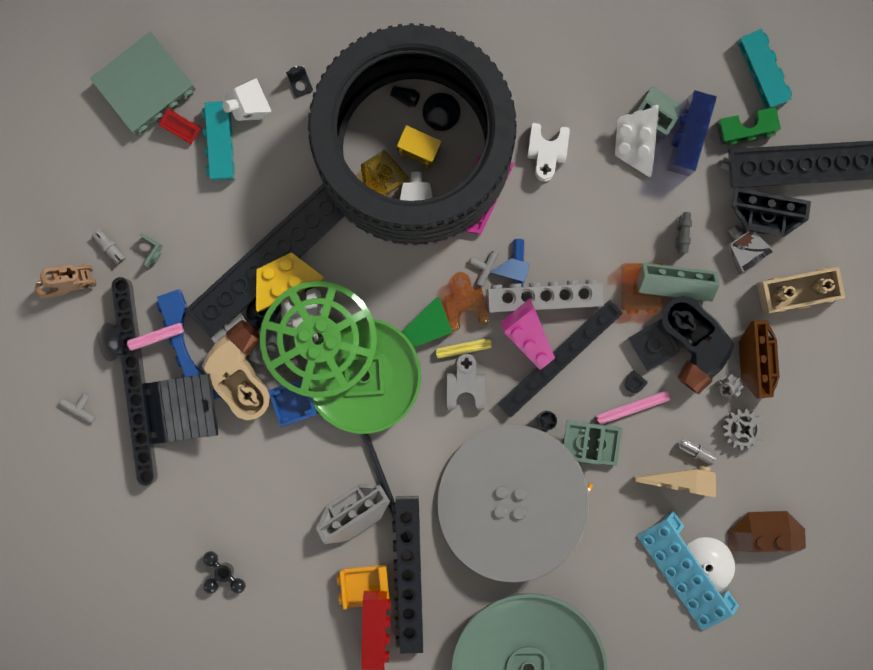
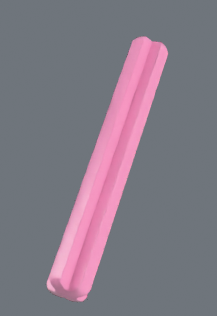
(633, 407)

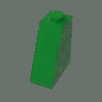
(428, 325)

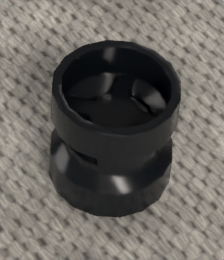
(550, 420)

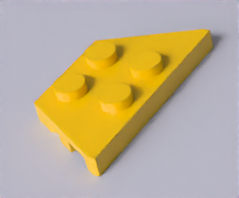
(280, 276)

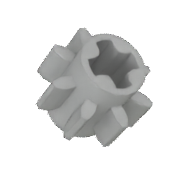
(730, 386)

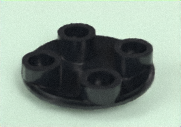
(441, 111)
(109, 341)

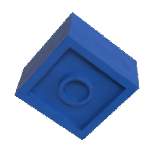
(290, 405)

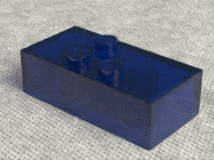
(691, 134)

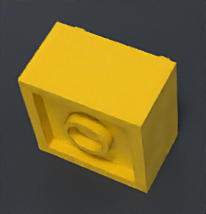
(419, 146)

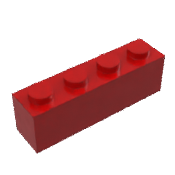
(374, 630)

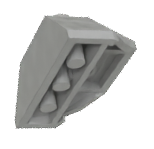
(352, 513)

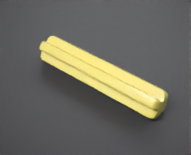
(463, 348)

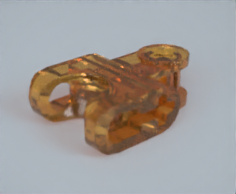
(465, 299)

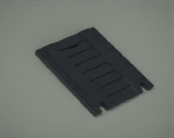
(182, 408)

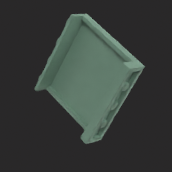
(143, 84)

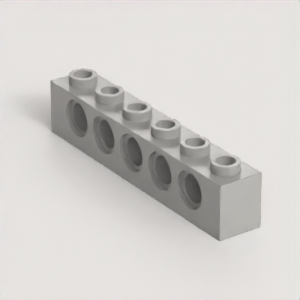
(594, 296)

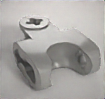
(466, 381)

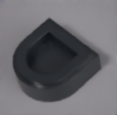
(634, 382)

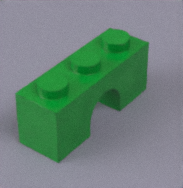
(732, 130)

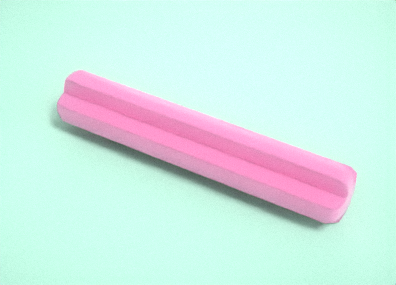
(155, 336)

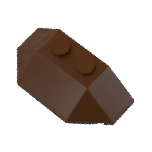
(759, 359)
(767, 533)

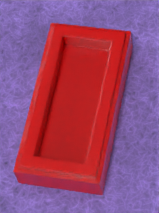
(179, 126)

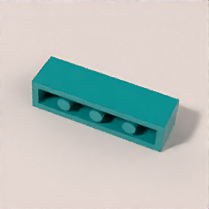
(764, 69)
(219, 142)

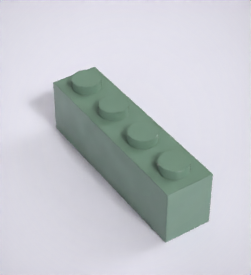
(677, 282)

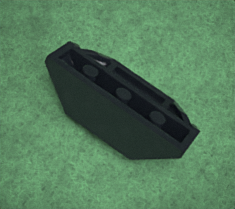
(769, 212)

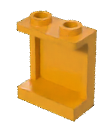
(357, 579)

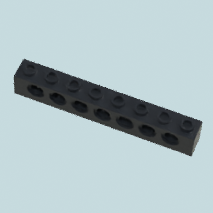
(414, 642)

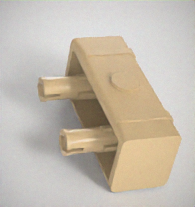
(801, 290)

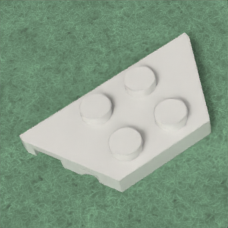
(637, 139)

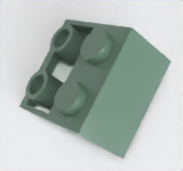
(668, 110)

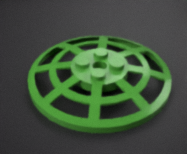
(332, 339)

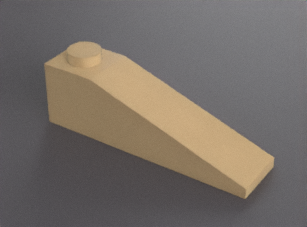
(692, 480)

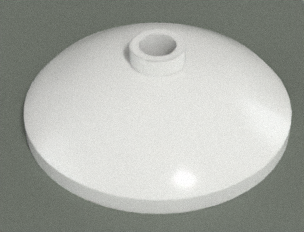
(717, 554)

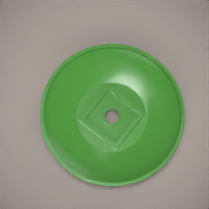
(385, 395)

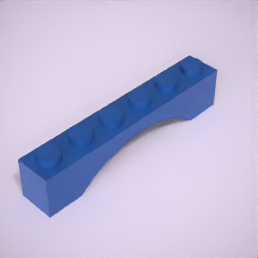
(173, 309)

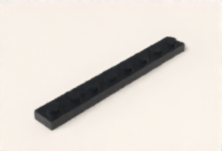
(563, 356)

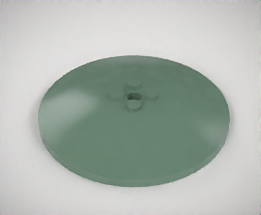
(529, 631)

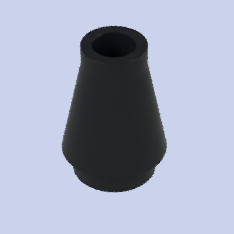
(405, 95)

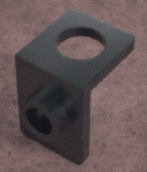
(294, 75)

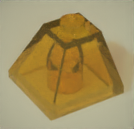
(383, 174)

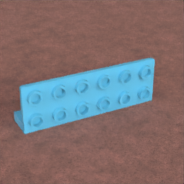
(686, 573)

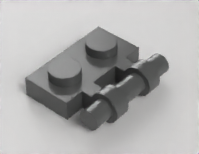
(683, 225)

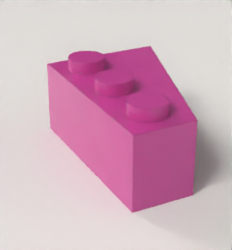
(527, 333)

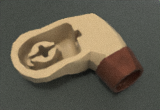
(234, 376)

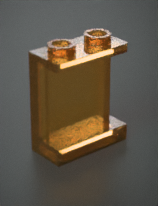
(631, 298)

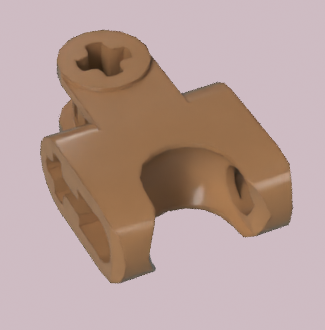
(64, 280)

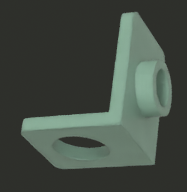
(155, 254)

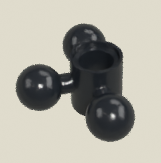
(211, 585)

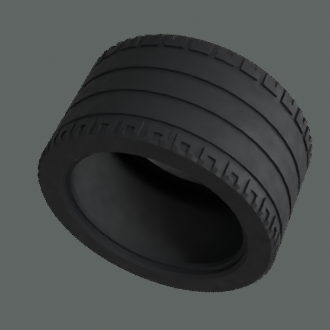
(401, 55)

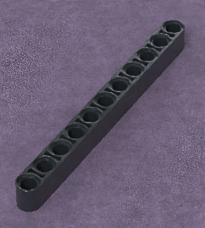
(130, 390)

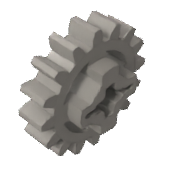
(736, 434)

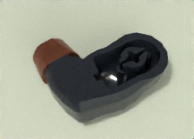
(701, 337)

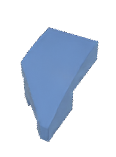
(513, 269)

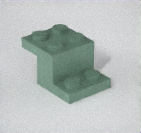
(593, 442)

